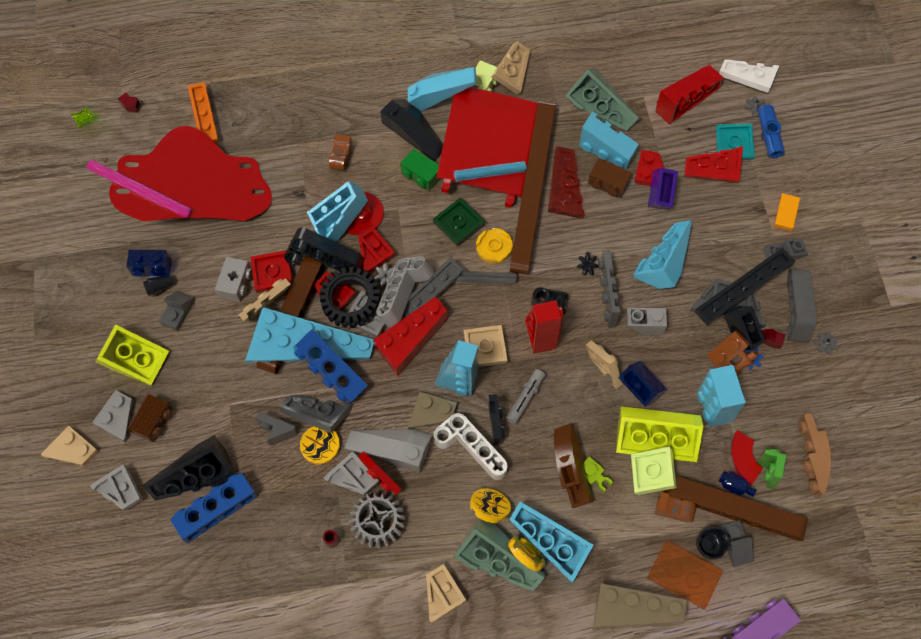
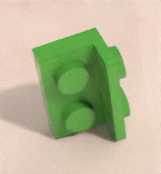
(774, 464)

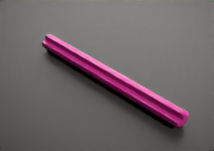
(138, 188)

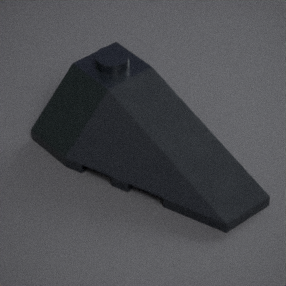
(198, 468)

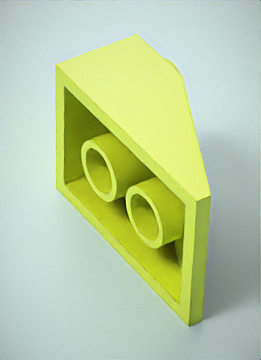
(132, 355)

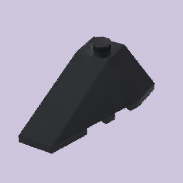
(412, 127)

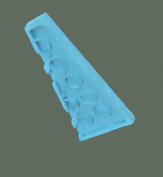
(280, 332)

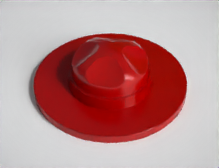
(368, 217)

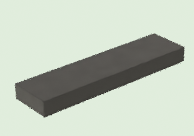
(434, 286)

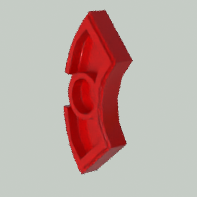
(743, 457)

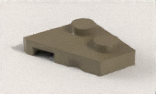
(431, 411)

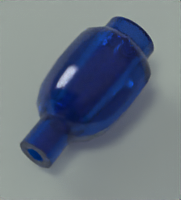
(736, 483)

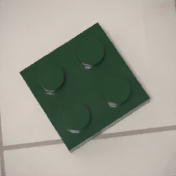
(458, 221)

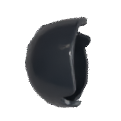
(713, 542)

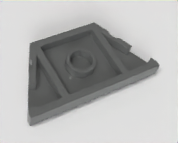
(717, 286)

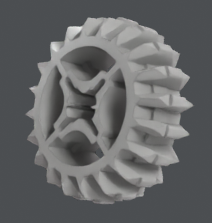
(370, 523)

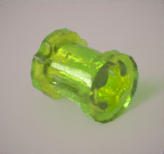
(82, 116)

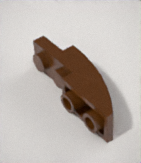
(569, 466)

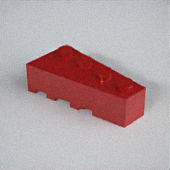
(687, 93)
(544, 326)
(409, 335)

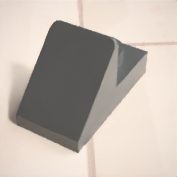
(177, 308)
(279, 429)
(741, 547)

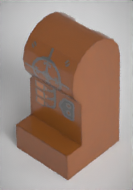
(340, 152)
(675, 508)

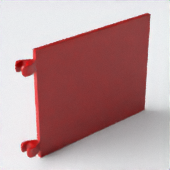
(485, 132)

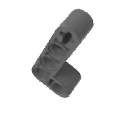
(801, 305)

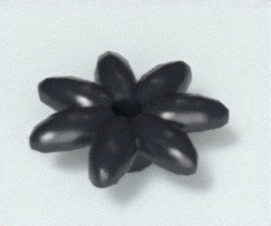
(587, 264)

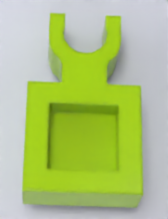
(594, 472)

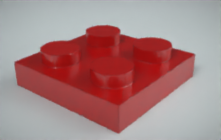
(269, 269)

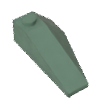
(596, 94)
(488, 550)

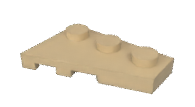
(513, 68)
(265, 299)

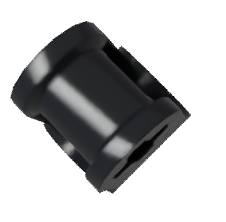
(550, 295)

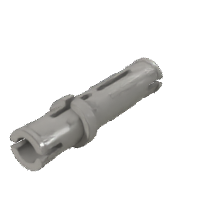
(536, 378)

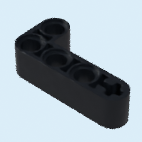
(322, 250)

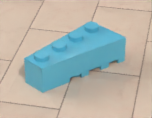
(459, 369)

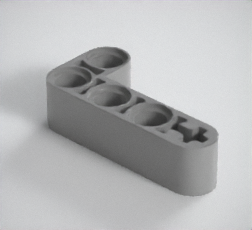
(400, 286)

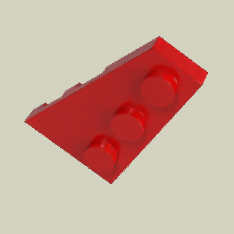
(715, 166)

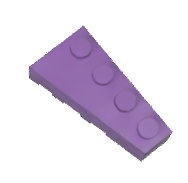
(769, 625)

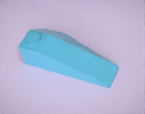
(440, 87)

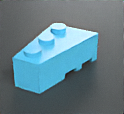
(607, 143)
(337, 211)

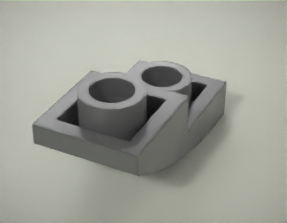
(793, 247)

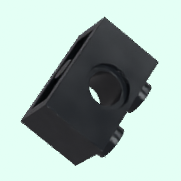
(746, 323)

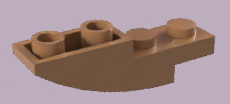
(818, 461)

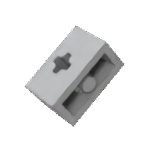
(233, 279)

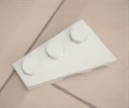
(750, 75)

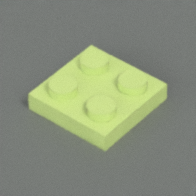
(653, 471)

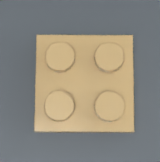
(490, 344)

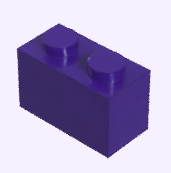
(662, 188)

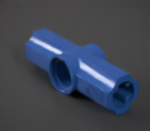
(769, 123)

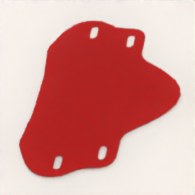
(196, 174)

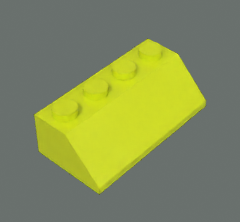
(653, 429)

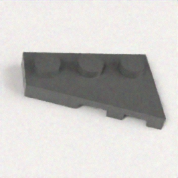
(318, 414)

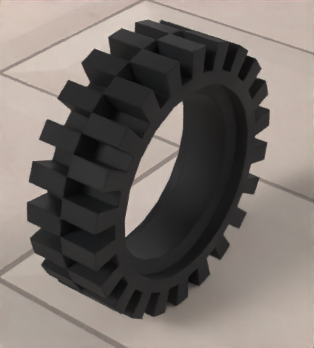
(341, 279)

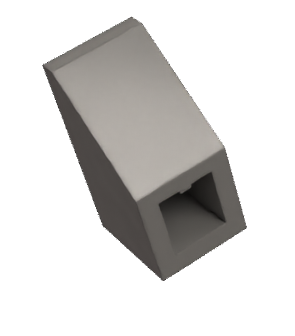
(647, 320)

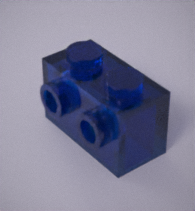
(149, 262)
(642, 383)

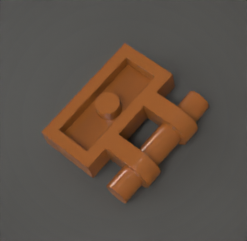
(729, 349)

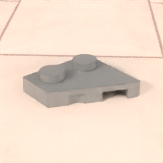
(352, 475)
(119, 488)

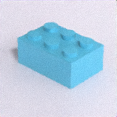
(721, 396)

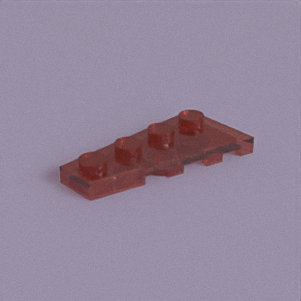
(564, 188)

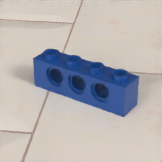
(355, 384)
(208, 518)

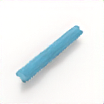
(496, 169)

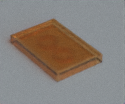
(684, 575)

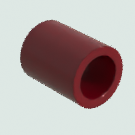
(335, 542)

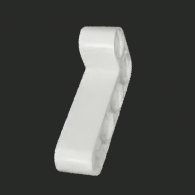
(473, 448)

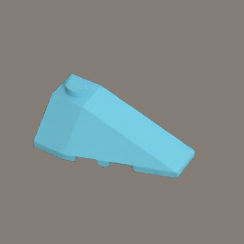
(667, 259)

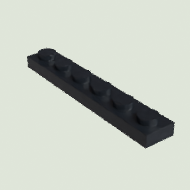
(744, 286)

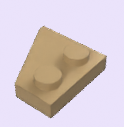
(604, 361)
(70, 448)
(442, 593)

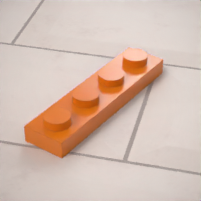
(202, 110)

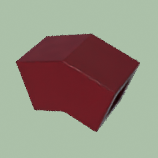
(129, 103)
(773, 338)

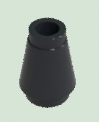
(157, 284)

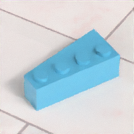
(554, 541)

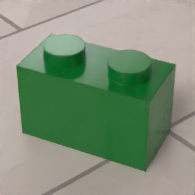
(420, 169)

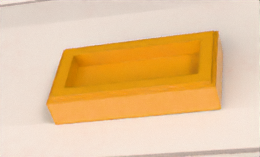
(786, 212)

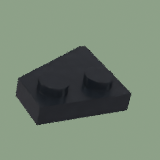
(495, 413)

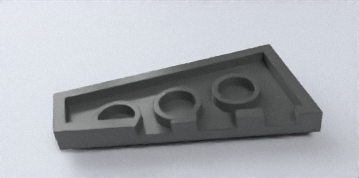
(609, 298)

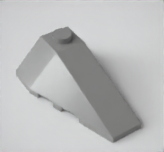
(396, 447)

